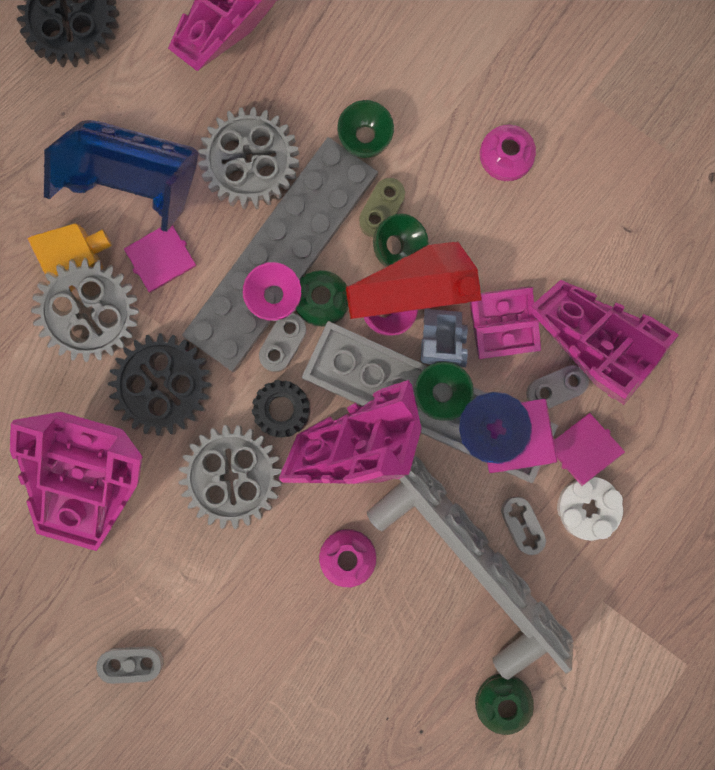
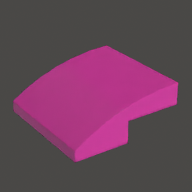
(504, 323)
(541, 447)

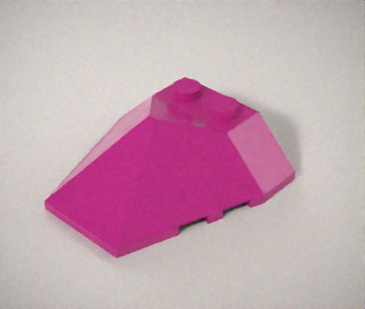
(215, 27)
(602, 339)
(362, 446)
(74, 475)

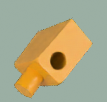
(68, 243)

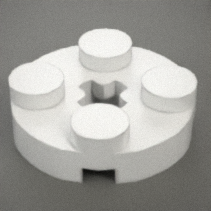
(599, 524)

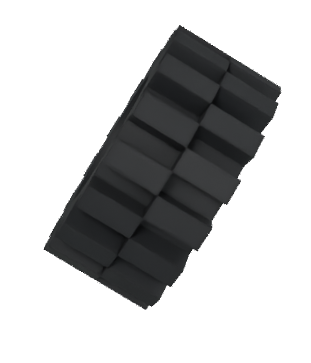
(267, 395)

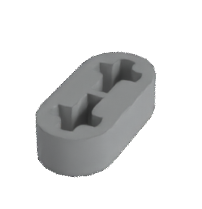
(516, 528)

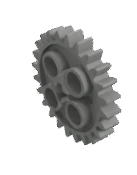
(245, 131)
(59, 323)
(201, 479)

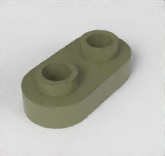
(381, 205)

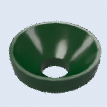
(370, 115)
(405, 228)
(331, 311)
(456, 379)
(496, 690)

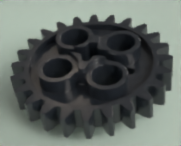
(41, 21)
(141, 405)

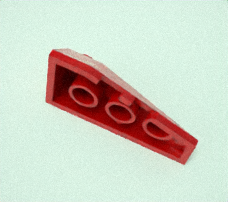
(424, 280)

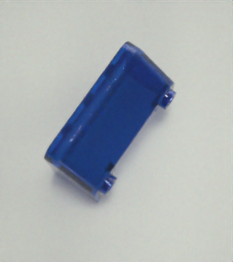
(123, 161)

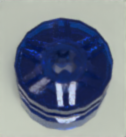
(486, 411)

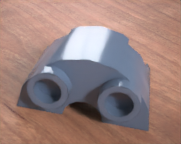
(444, 338)

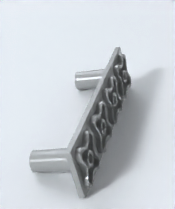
(492, 570)

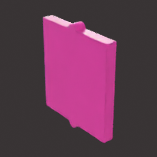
(159, 258)
(586, 449)

